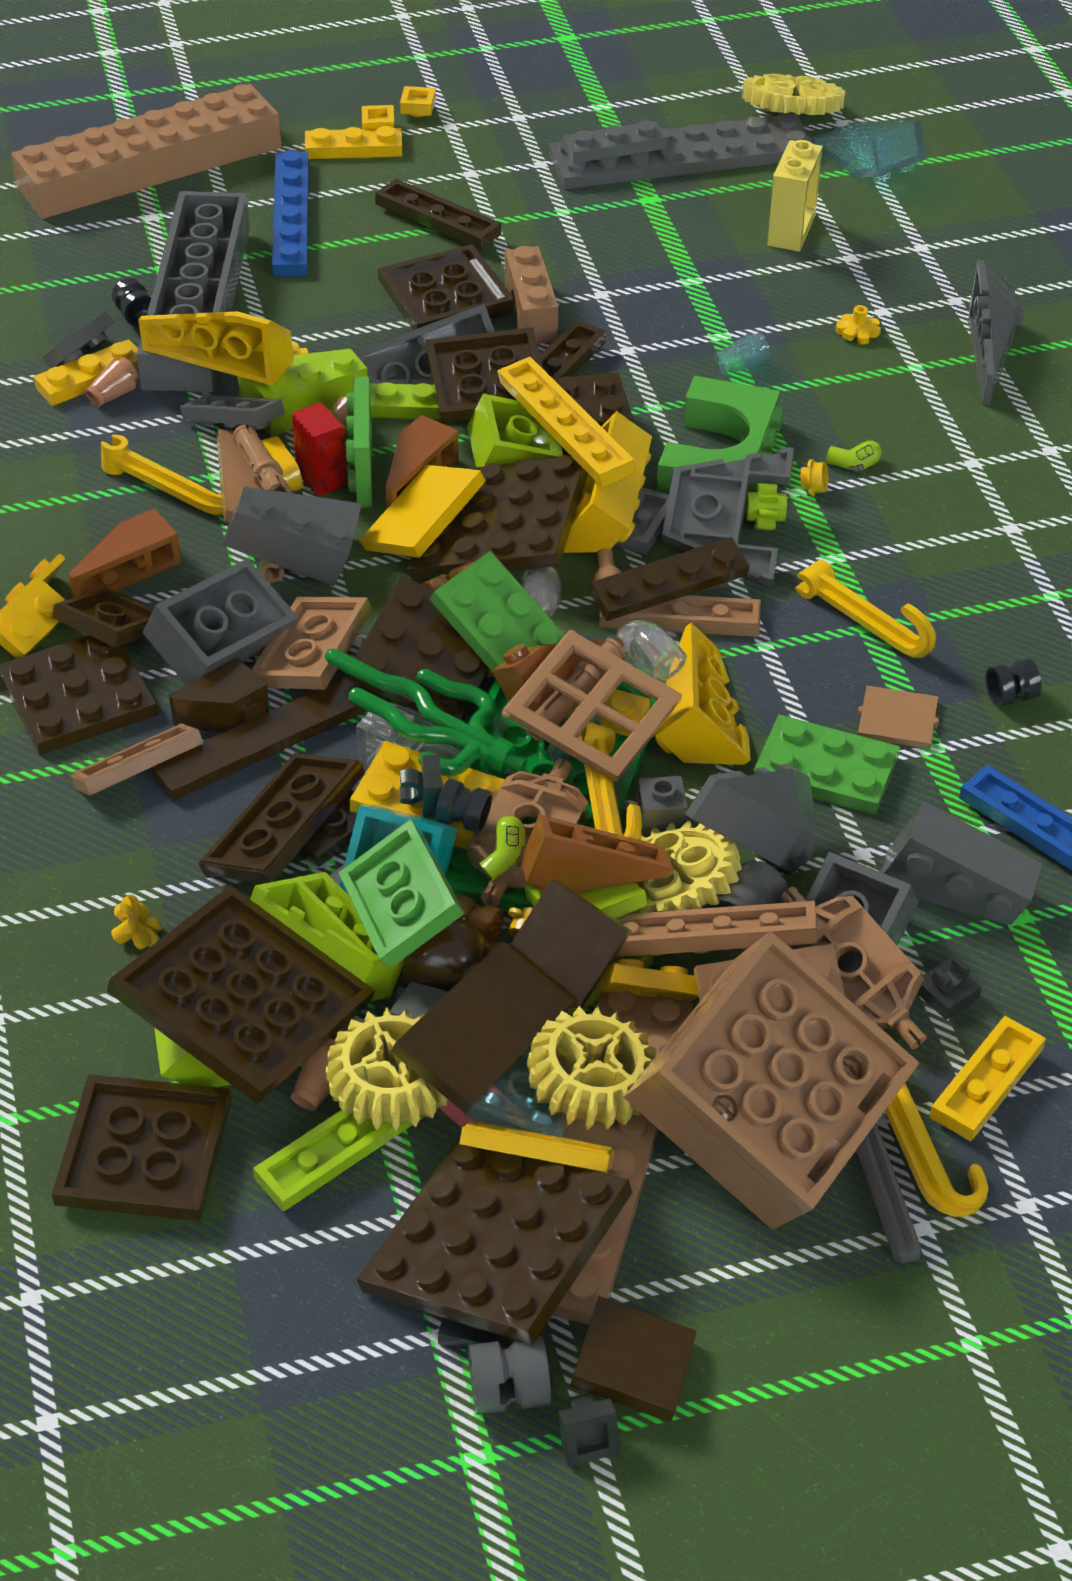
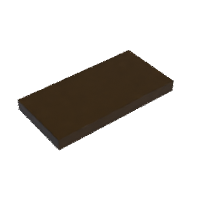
(282, 818)
(481, 1027)

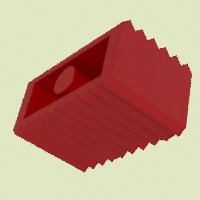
(320, 449)

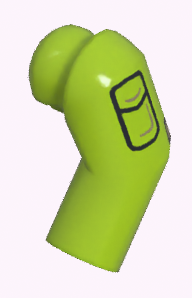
(857, 458)
(510, 847)

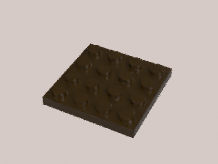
(516, 514)
(241, 993)
(495, 1240)

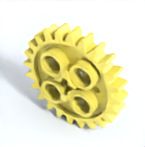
(810, 94)
(701, 865)

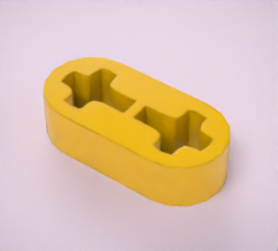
(289, 466)

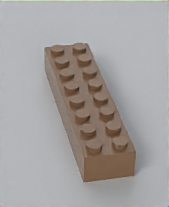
(146, 150)

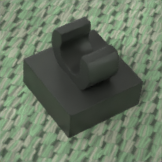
(422, 785)
(949, 988)
(588, 1430)

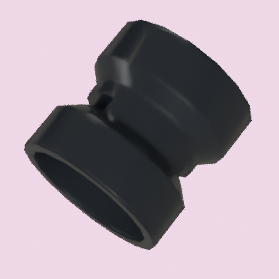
(131, 299)
(1013, 682)
(460, 804)

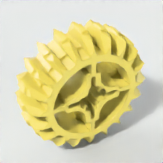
(593, 1059)
(375, 1081)

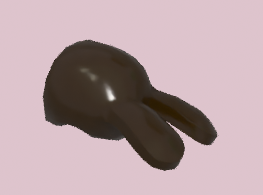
(447, 956)

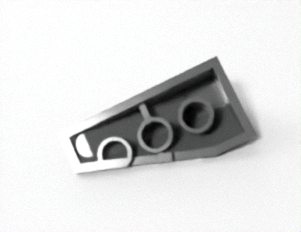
(992, 326)
(404, 356)
(762, 813)

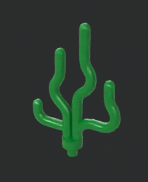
(469, 738)

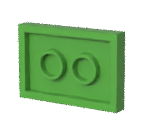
(360, 442)
(493, 611)
(840, 765)
(400, 893)

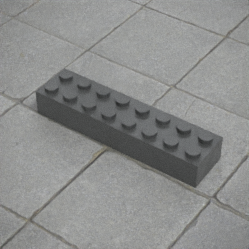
(196, 276)

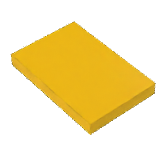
(422, 510)

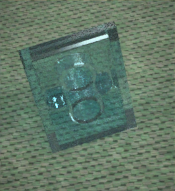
(875, 147)

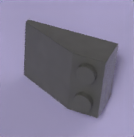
(218, 621)
(882, 896)

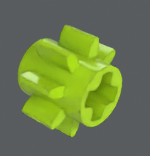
(766, 506)

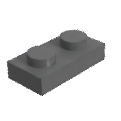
(90, 334)
(648, 521)

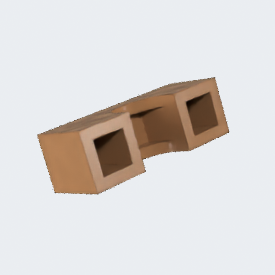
(532, 292)

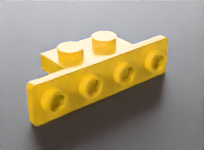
(28, 614)

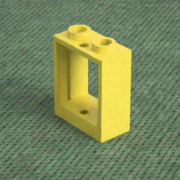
(794, 195)

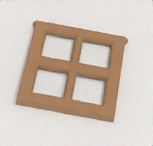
(591, 704)

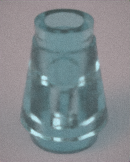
(744, 354)

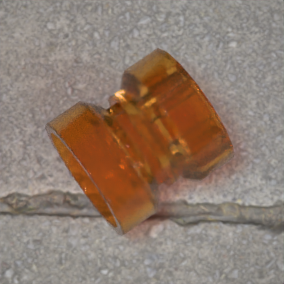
(485, 919)

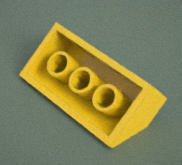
(608, 511)

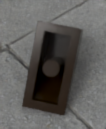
(220, 699)

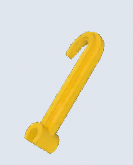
(119, 459)
(821, 581)
(602, 788)
(926, 1163)

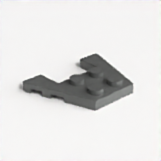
(710, 503)

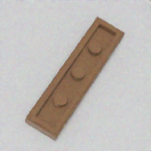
(233, 472)
(707, 613)

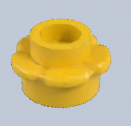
(814, 477)

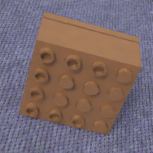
(772, 1082)

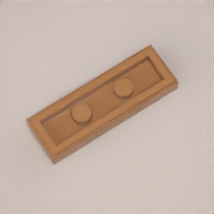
(136, 759)

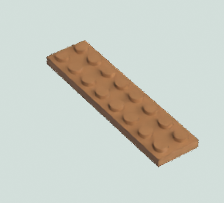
(632, 1146)

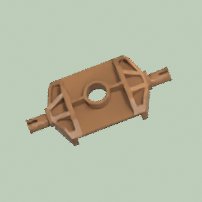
(523, 797)
(887, 978)

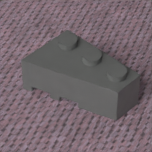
(294, 531)
(961, 867)

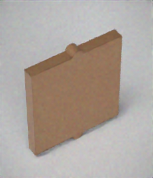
(898, 717)

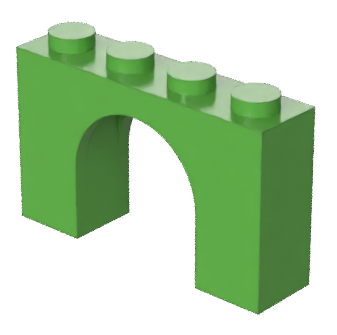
(728, 409)

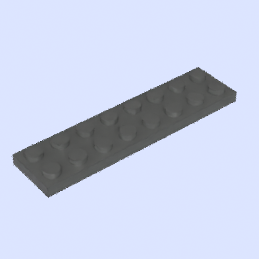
(688, 151)

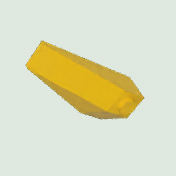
(221, 342)
(703, 722)

